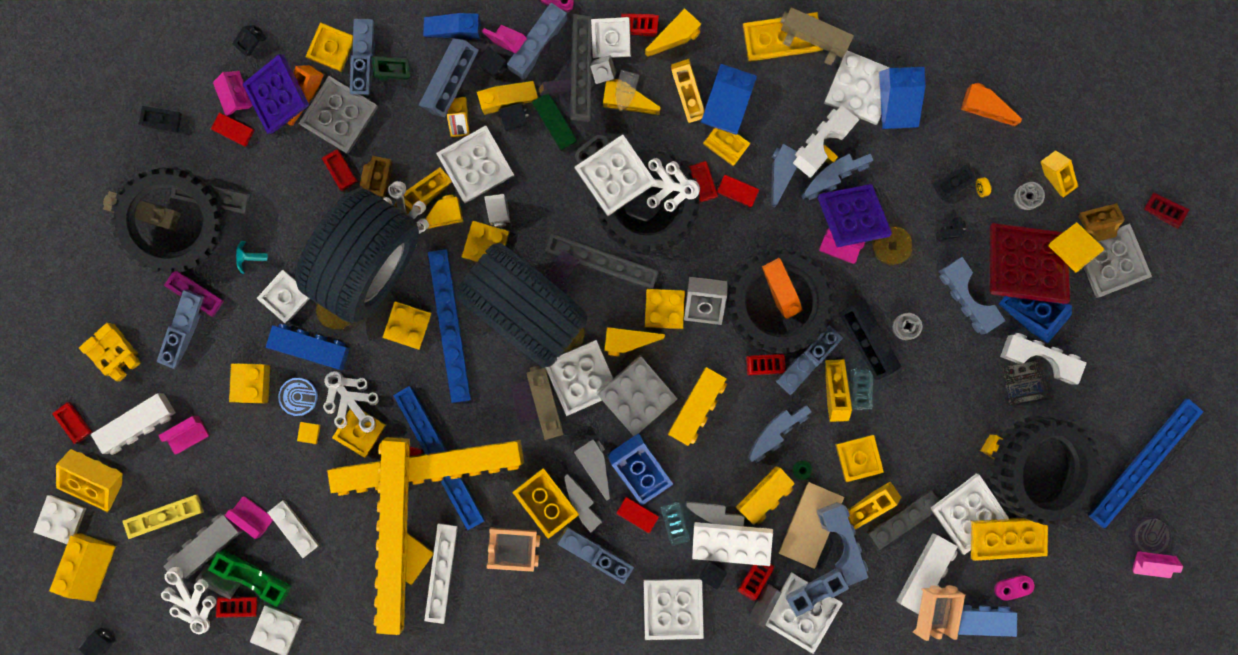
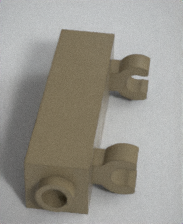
(815, 32)
(148, 213)
(545, 402)

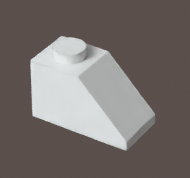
(497, 210)

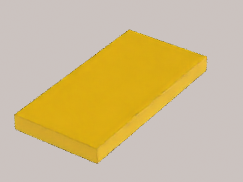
(765, 40)
(1008, 539)

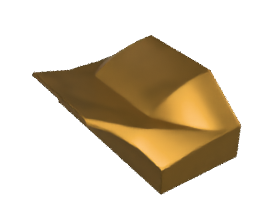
(377, 175)
(1102, 221)

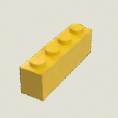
(697, 405)

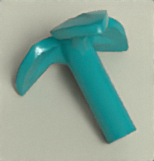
(241, 256)

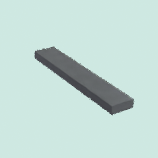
(581, 68)
(603, 261)

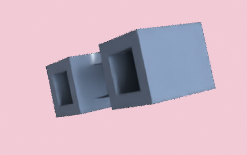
(807, 596)

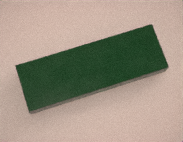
(554, 121)

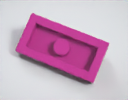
(506, 38)
(231, 92)
(846, 253)
(185, 434)
(249, 517)
(1156, 564)

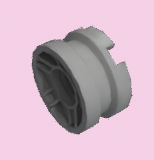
(1035, 200)
(900, 322)

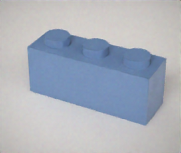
(988, 621)

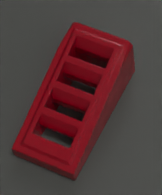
(1169, 204)

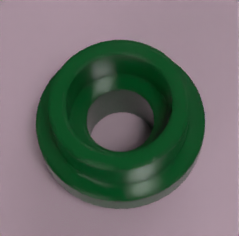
(797, 466)

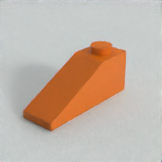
(309, 81)
(987, 104)
(782, 289)

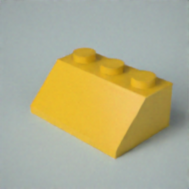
(88, 479)
(766, 495)
(545, 503)
(82, 568)

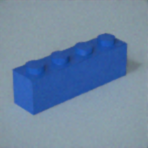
(308, 347)

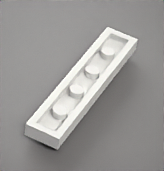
(441, 573)

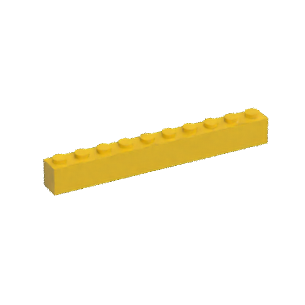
(432, 466)
(392, 535)

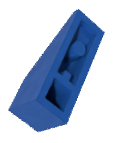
(453, 26)

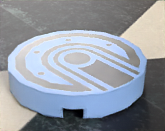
(297, 396)

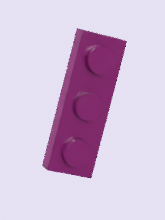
(178, 282)

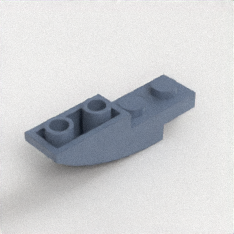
(361, 60)
(829, 177)
(182, 329)
(809, 360)
(770, 435)
(595, 554)

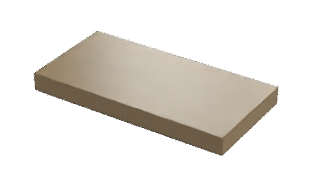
(805, 534)

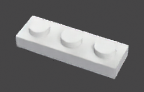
(293, 528)

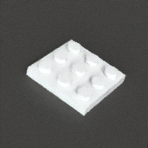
(857, 87)
(475, 164)
(615, 175)
(579, 377)
(965, 504)
(673, 609)
(807, 628)

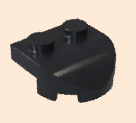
(637, 209)

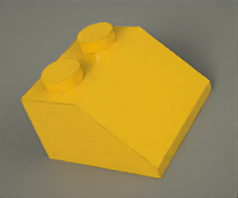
(249, 383)

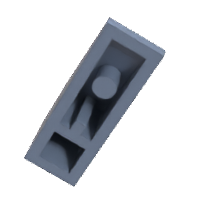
(781, 171)

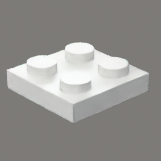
(611, 37)
(283, 297)
(59, 519)
(275, 630)

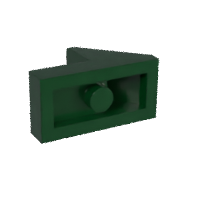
(390, 68)

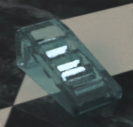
(855, 389)
(679, 540)

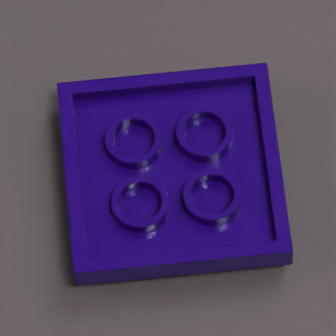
(275, 94)
(854, 215)

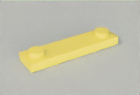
(163, 516)

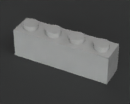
(204, 547)

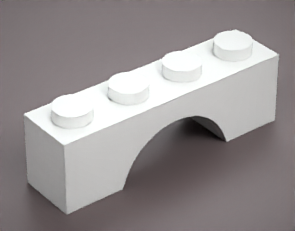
(838, 126)
(1065, 367)

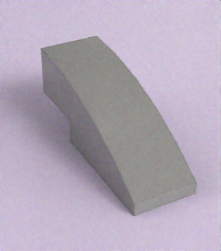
(581, 502)
(715, 513)

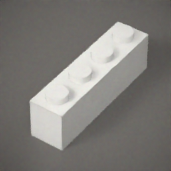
(133, 423)
(927, 571)

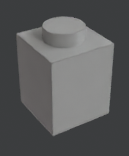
(603, 69)

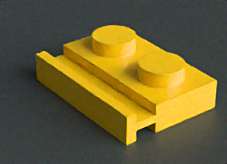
(726, 145)

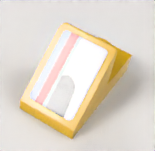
(458, 118)

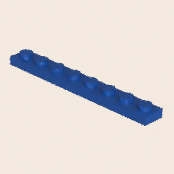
(449, 326)
(432, 443)
(1145, 463)

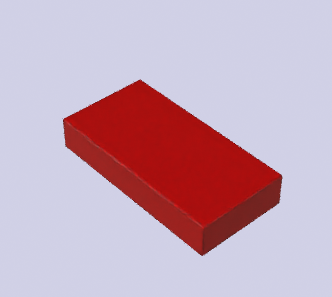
(232, 129)
(339, 170)
(704, 179)
(737, 191)
(72, 422)
(637, 515)

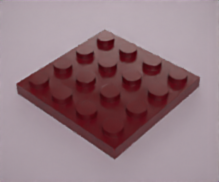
(1026, 265)

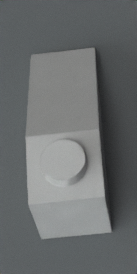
(594, 463)

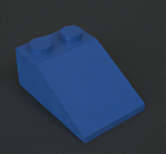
(901, 96)
(728, 99)
(1039, 317)
(639, 469)

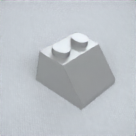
(705, 300)

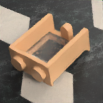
(513, 549)
(940, 612)

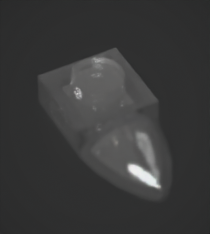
(626, 88)

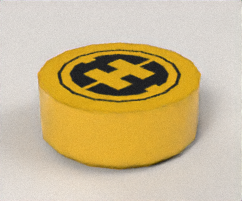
(983, 187)

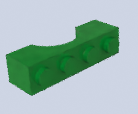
(265, 585)

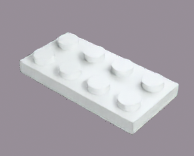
(732, 544)

